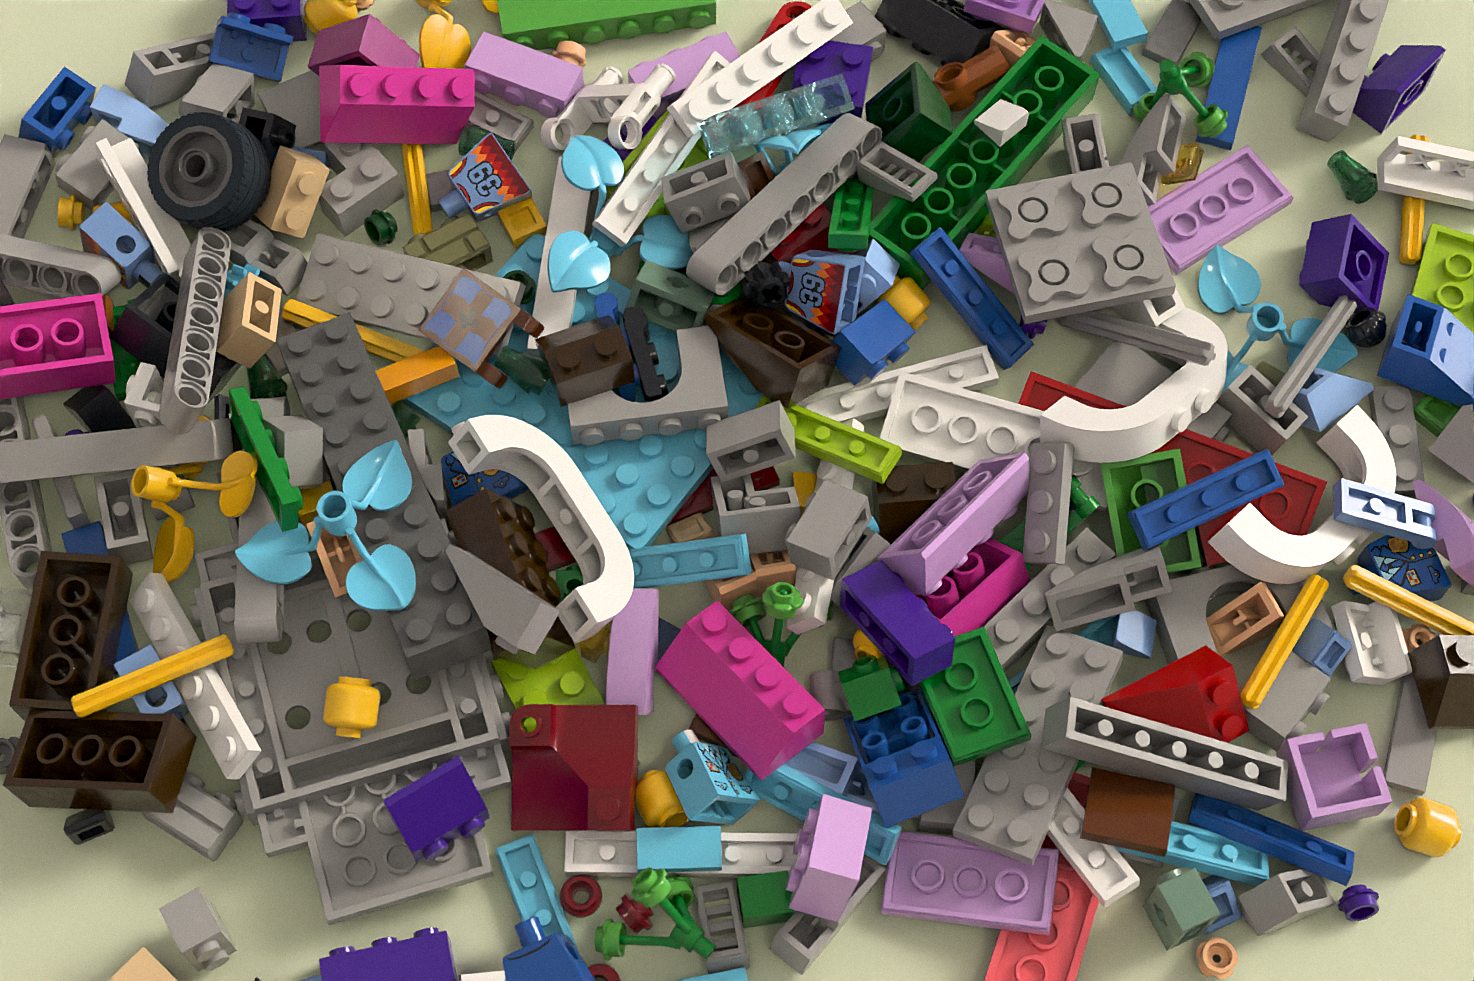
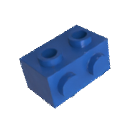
(59, 111)
(872, 342)

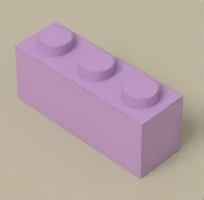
(685, 64)
(524, 75)

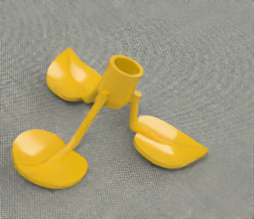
(443, 42)
(174, 540)

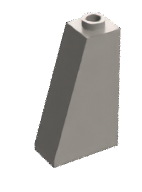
(1129, 374)

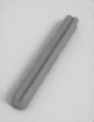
(1142, 336)
(1309, 356)

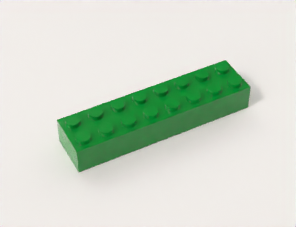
(969, 162)

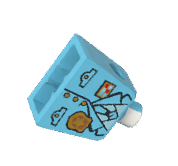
(709, 781)

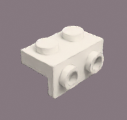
(144, 396)
(1376, 640)

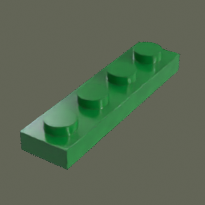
(851, 216)
(271, 470)

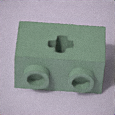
(670, 297)
(1180, 907)

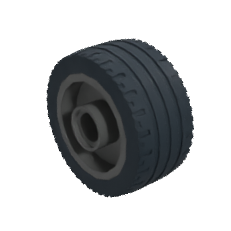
(208, 171)

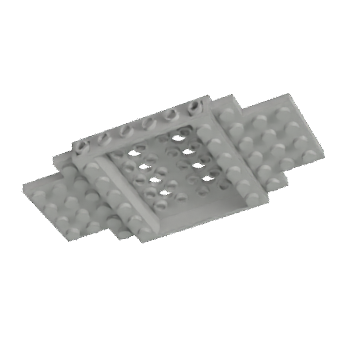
(332, 787)

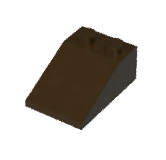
(774, 350)

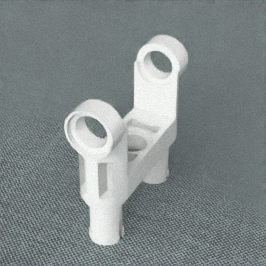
(595, 105)

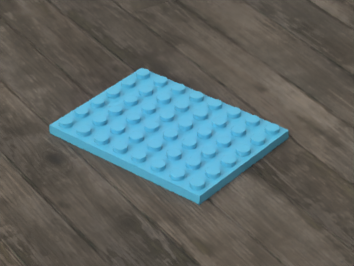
(635, 480)

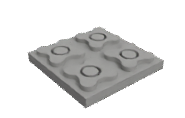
(1079, 243)

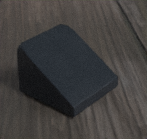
(88, 825)

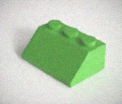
(1141, 481)

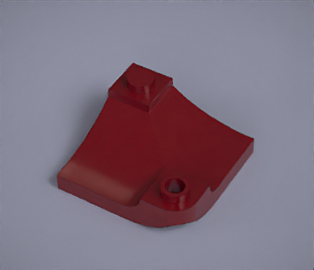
(574, 768)

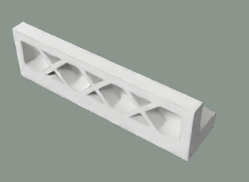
(1423, 177)
(129, 178)

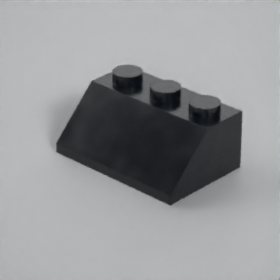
(937, 28)
(147, 331)

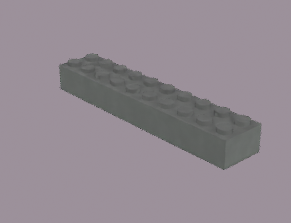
(349, 403)

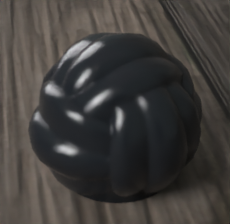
(1366, 327)

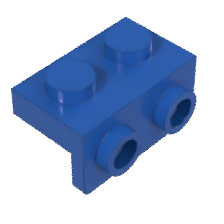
(250, 46)

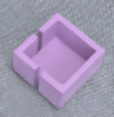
(1327, 783)
(828, 857)

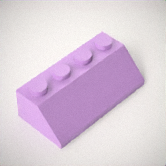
(958, 522)

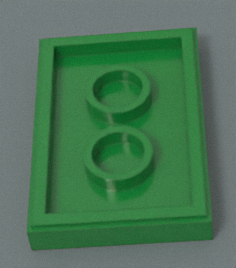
(974, 702)

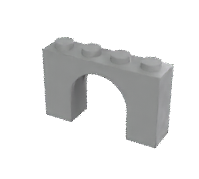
(692, 404)
(1182, 613)

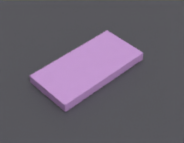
(1216, 208)
(969, 885)

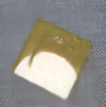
(1187, 165)
(595, 645)

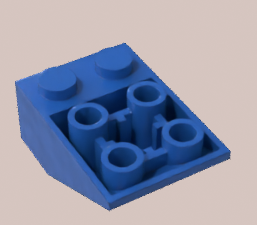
(1430, 352)
(904, 760)

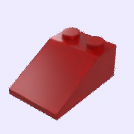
(1188, 694)

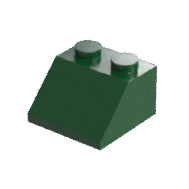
(911, 113)

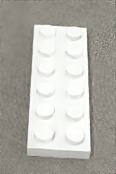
(965, 426)

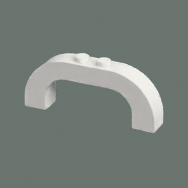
(1156, 418)
(571, 506)
(1283, 558)

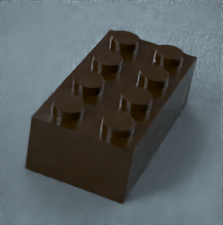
(505, 539)
(70, 630)
(100, 761)

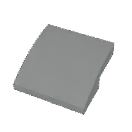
(298, 103)
(432, 474)

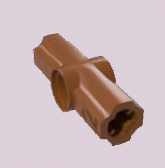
(961, 82)

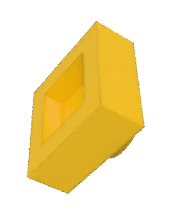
(522, 221)

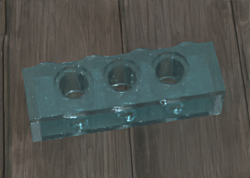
(775, 115)

